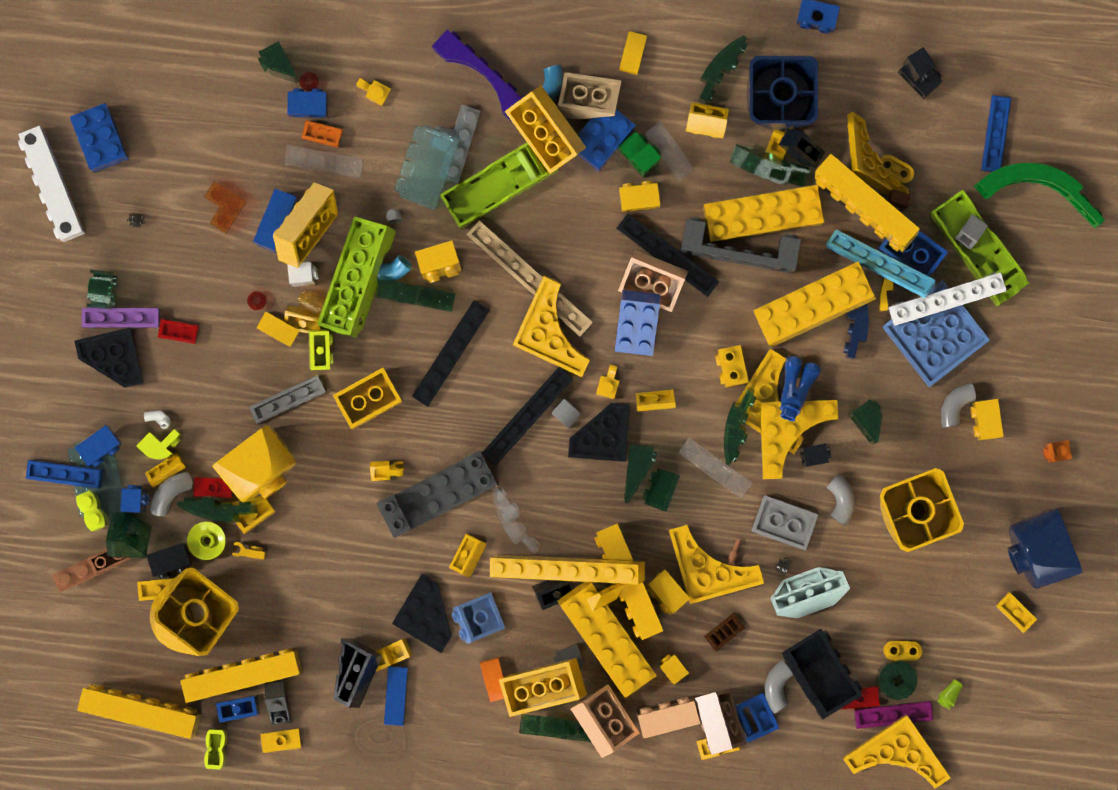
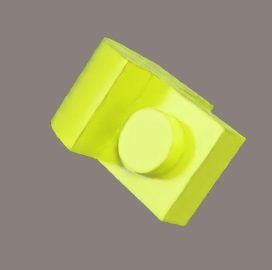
(158, 450)

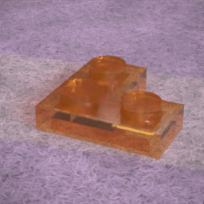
(229, 206)

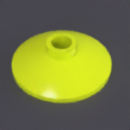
(196, 540)

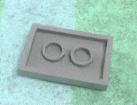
(784, 522)

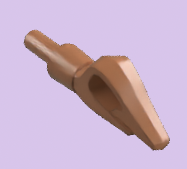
(733, 554)

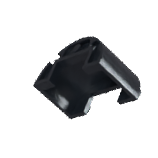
(822, 674)

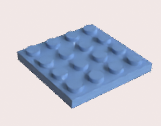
(937, 340)

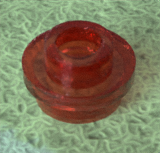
(313, 85)
(262, 303)

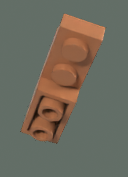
(86, 570)

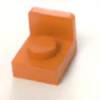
(1057, 451)

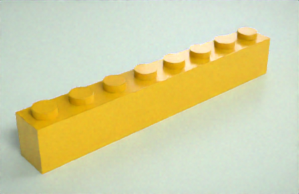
(567, 569)

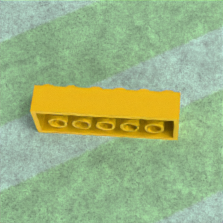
(866, 203)
(763, 214)
(814, 304)
(635, 595)
(607, 640)
(241, 676)
(139, 712)

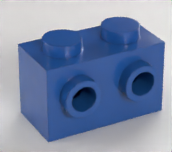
(307, 104)
(98, 446)
(134, 499)

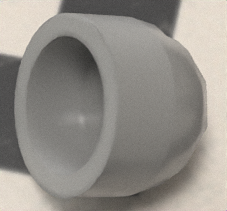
(393, 216)

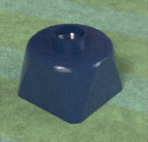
(795, 75)
(1043, 549)

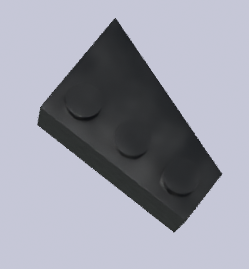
(355, 672)

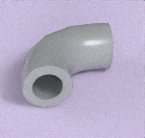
(954, 402)
(168, 491)
(844, 499)
(774, 686)

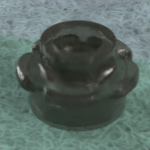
(136, 219)
(783, 566)

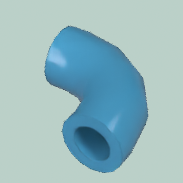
(553, 80)
(395, 269)

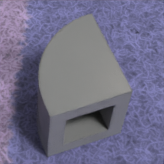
(971, 232)
(566, 413)

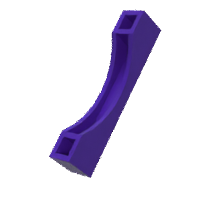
(454, 51)

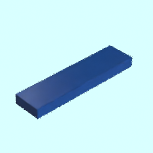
(995, 133)
(64, 474)

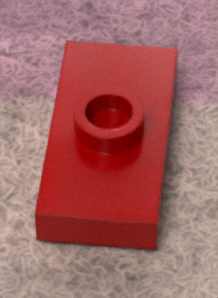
(178, 331)
(211, 487)
(869, 698)

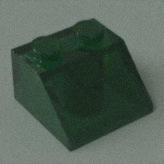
(277, 63)
(868, 420)
(661, 489)
(127, 536)

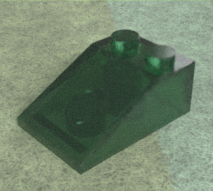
(639, 463)

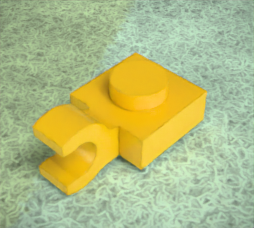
(376, 92)
(608, 385)
(383, 470)
(254, 552)

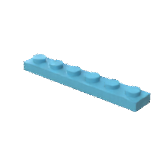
(880, 263)

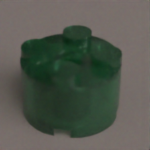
(101, 289)
(906, 674)

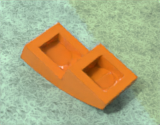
(492, 673)

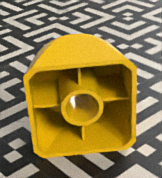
(256, 465)
(940, 515)
(208, 610)

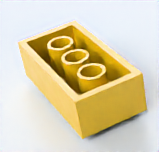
(545, 129)
(305, 225)
(438, 262)
(543, 687)

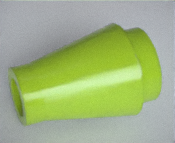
(949, 695)

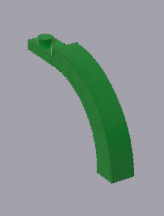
(1045, 176)

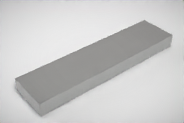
(287, 399)

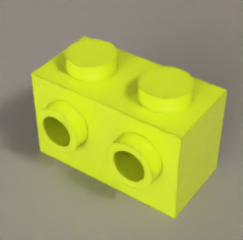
(319, 349)

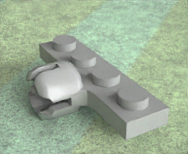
(463, 129)

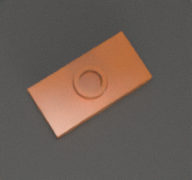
(322, 134)

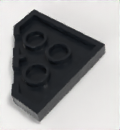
(113, 356)
(603, 435)
(425, 615)

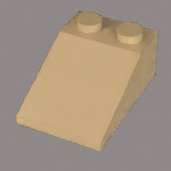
(588, 96)

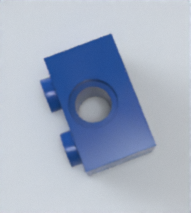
(828, 12)
(237, 708)

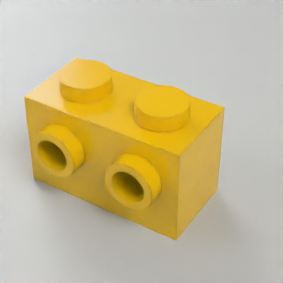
(707, 120)
(639, 197)
(732, 366)
(987, 420)
(666, 592)

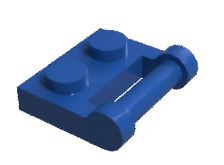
(761, 714)

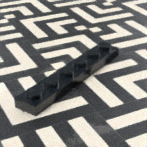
(663, 251)
(450, 353)
(527, 415)

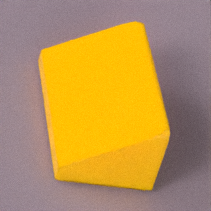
(301, 319)
(467, 555)
(604, 596)

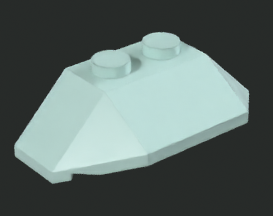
(809, 592)

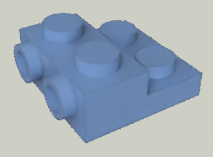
(478, 618)

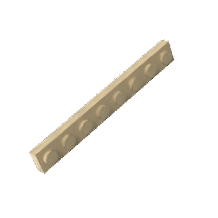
(526, 275)

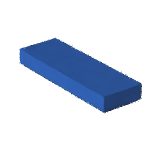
(395, 696)

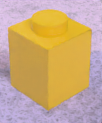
(673, 668)

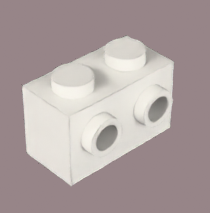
(304, 275)

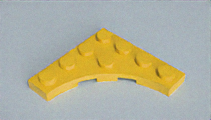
(867, 163)
(542, 332)
(765, 386)
(780, 434)
(704, 575)
(900, 746)

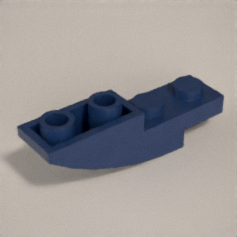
(858, 330)

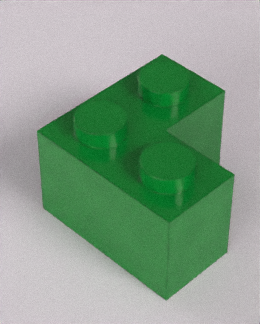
(640, 154)

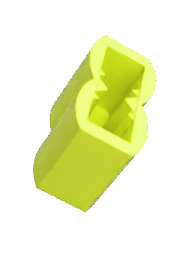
(94, 516)
(215, 755)

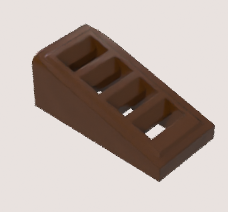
(898, 199)
(711, 641)

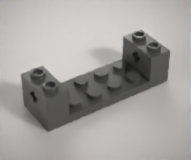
(785, 258)
(437, 494)

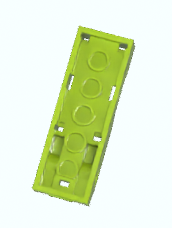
(495, 185)
(952, 219)
(356, 273)

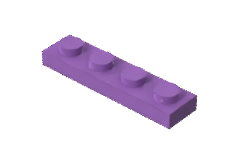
(120, 318)

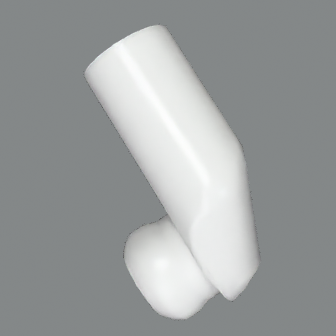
(158, 416)

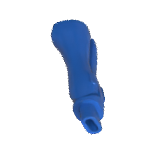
(793, 397)

